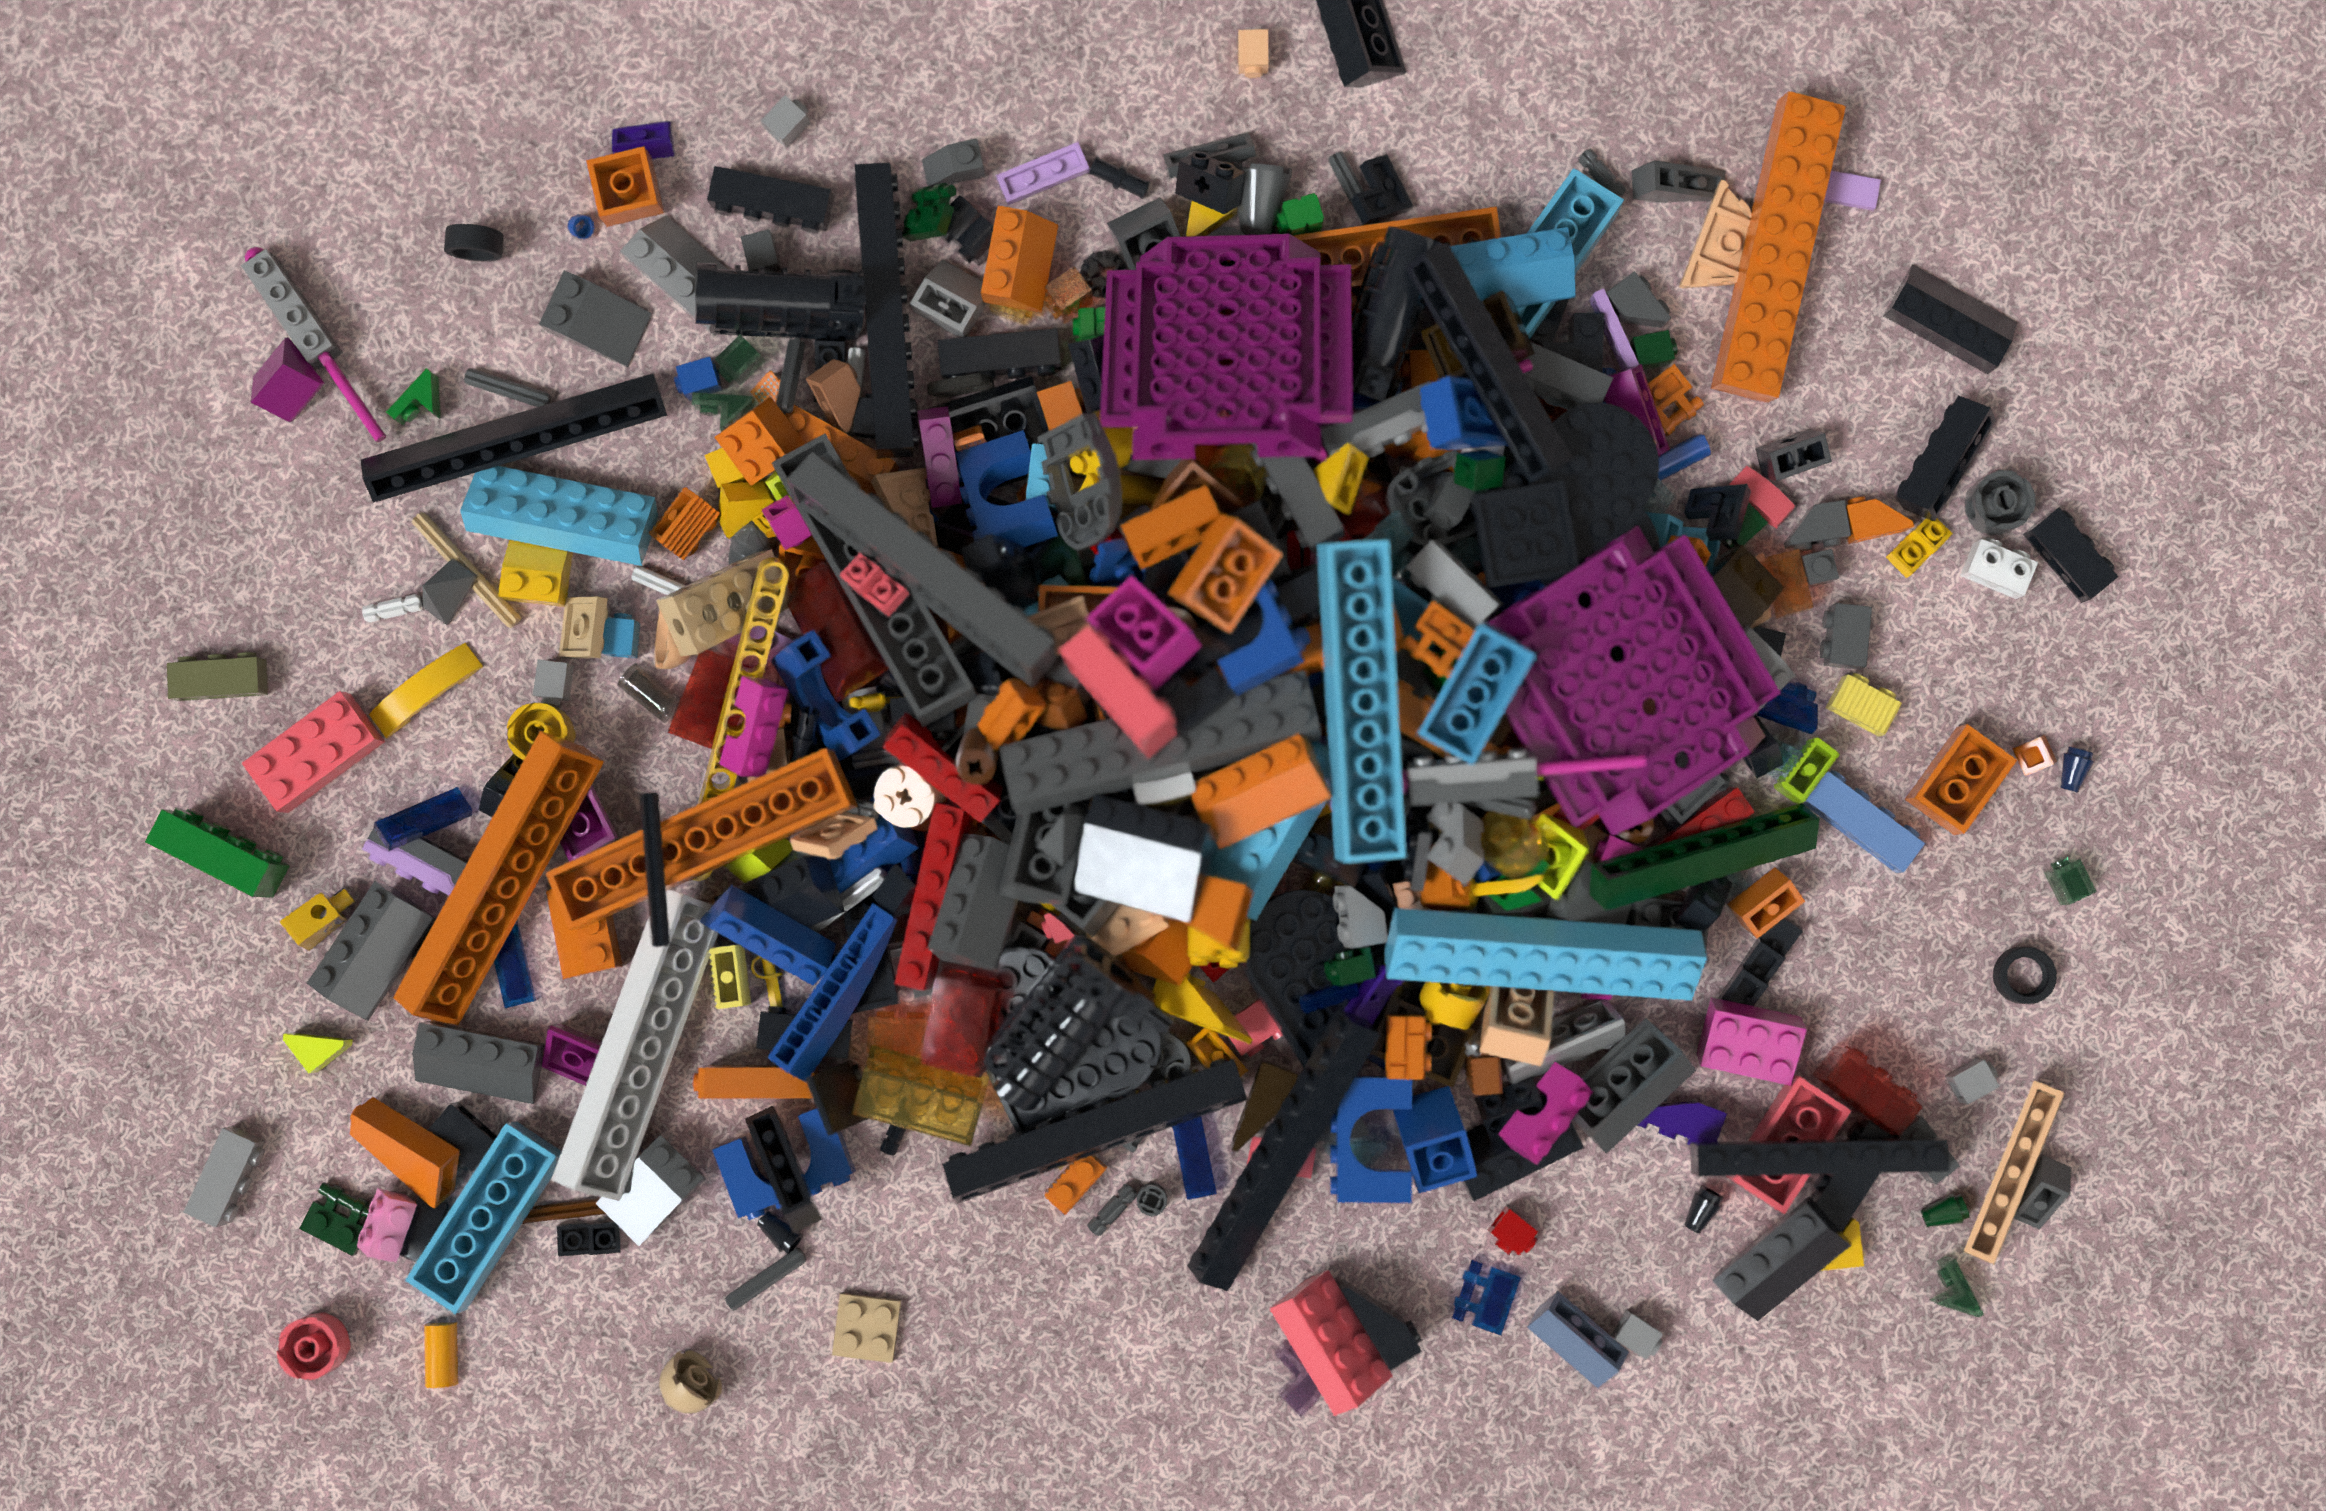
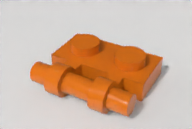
(1670, 388)
(1445, 631)

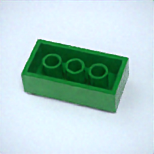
(217, 852)

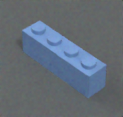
(1864, 822)

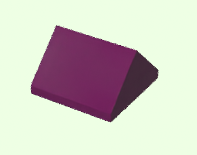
(285, 382)
(588, 829)
(570, 1053)

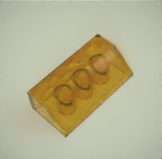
(919, 1096)

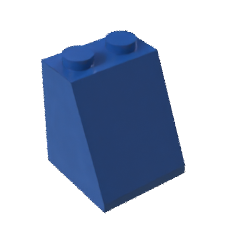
(1435, 1140)

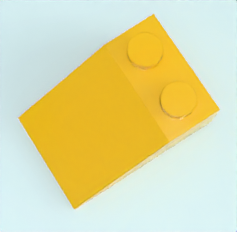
(535, 574)
(1198, 1006)

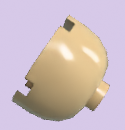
(688, 1384)

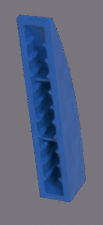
(834, 997)

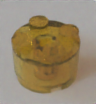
(1238, 470)
(1512, 843)

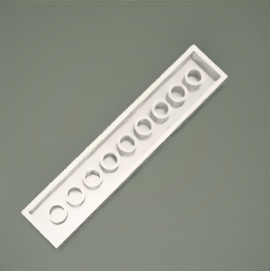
(636, 1053)

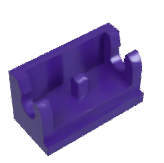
(1373, 995)

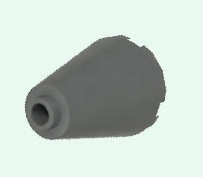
(1262, 197)

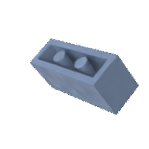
(1578, 1339)

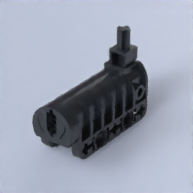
(780, 302)
(1386, 314)
(1067, 1020)

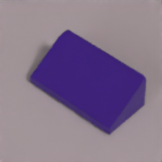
(655, 137)

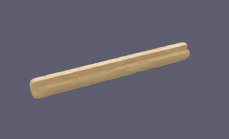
(481, 585)

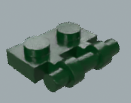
(932, 212)
(332, 1226)

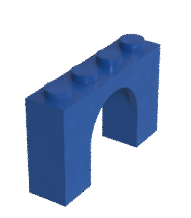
(987, 467)
(1269, 653)
(801, 671)
(1354, 1180)
(753, 1191)

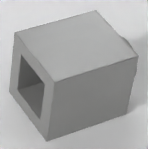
(786, 120)
(553, 681)
(1973, 1080)
(1637, 1335)

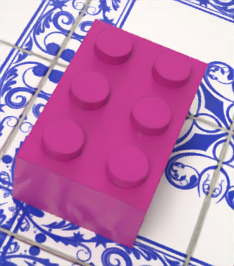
(1144, 632)
(1751, 1041)

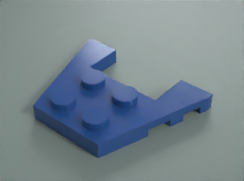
(1114, 565)

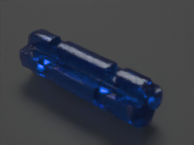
(1328, 997)

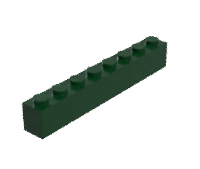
(1703, 856)

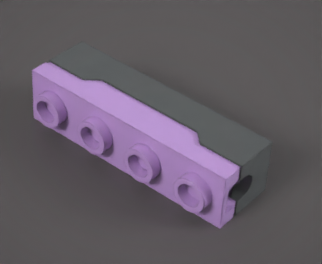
(419, 859)

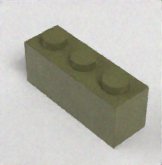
(217, 677)

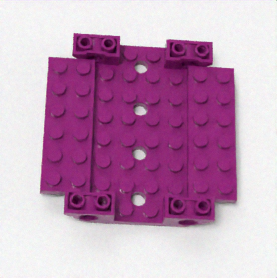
(1284, 339)
(1677, 650)

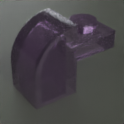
(1300, 1389)

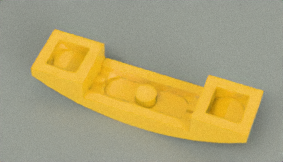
(424, 688)

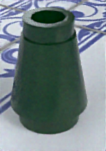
(1946, 1212)

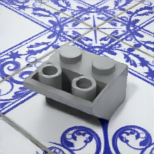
(949, 299)

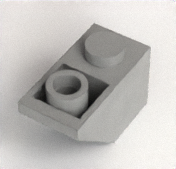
(1360, 919)

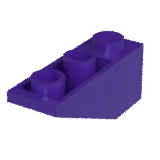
(1687, 1119)

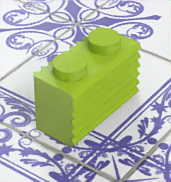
(1808, 771)

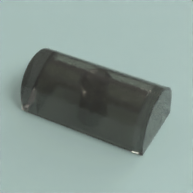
(649, 692)

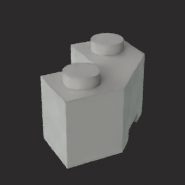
(1459, 846)

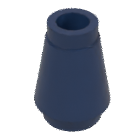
(2075, 768)

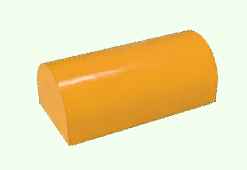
(1209, 1047)
(441, 1354)

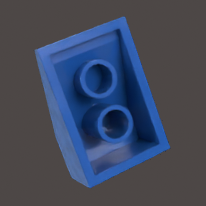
(1458, 416)

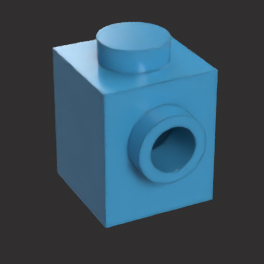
(621, 636)

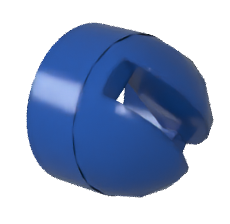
(583, 230)

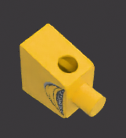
(305, 922)

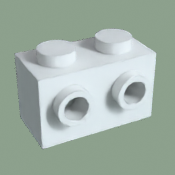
(1999, 568)

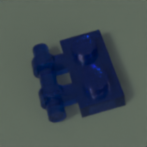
(1793, 708)
(1494, 1301)

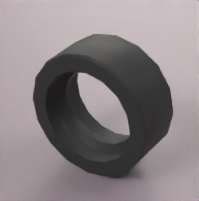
(473, 242)
(2048, 969)

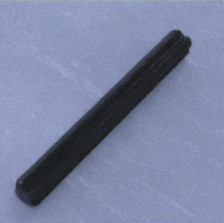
(654, 869)

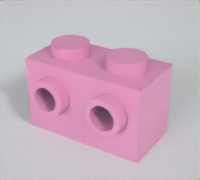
(386, 1225)

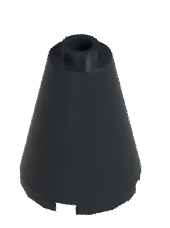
(984, 672)

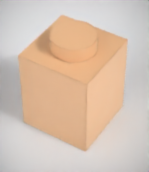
(1253, 52)

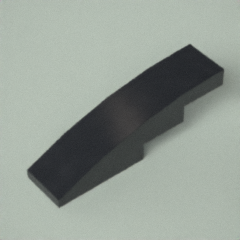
(1761, 963)

